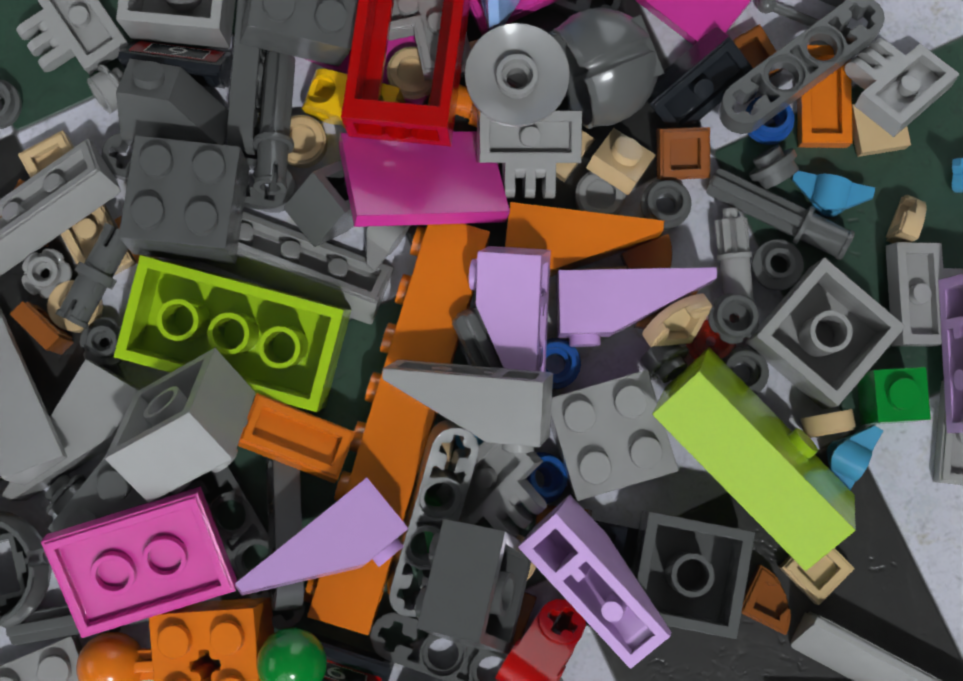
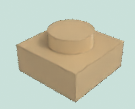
(620, 161)

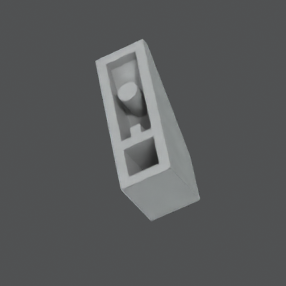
(486, 401)
(84, 423)

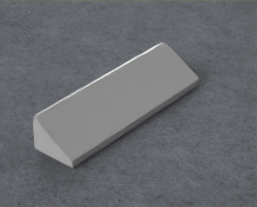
(53, 202)
(321, 273)
(26, 431)
(851, 653)

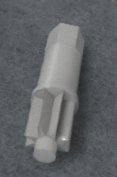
(734, 255)

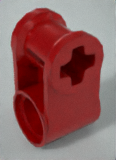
(541, 652)

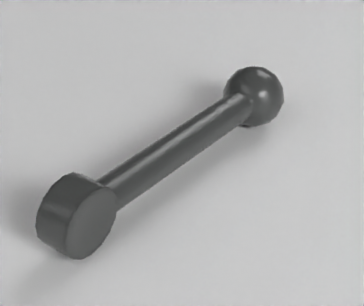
(768, 6)

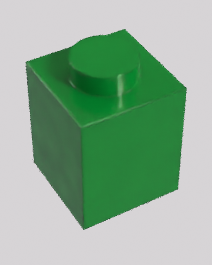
(894, 396)

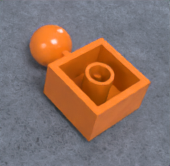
(185, 645)

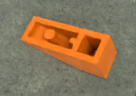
(576, 235)

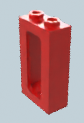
(393, 121)

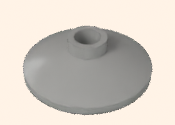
(523, 51)

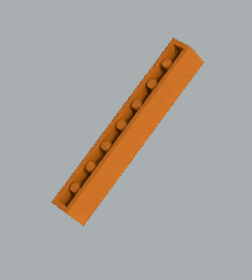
(398, 425)

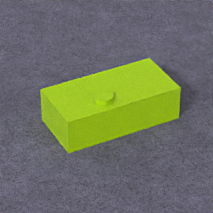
(269, 336)
(758, 459)

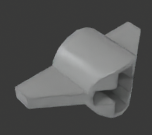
(382, 242)

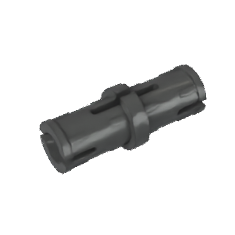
(94, 277)

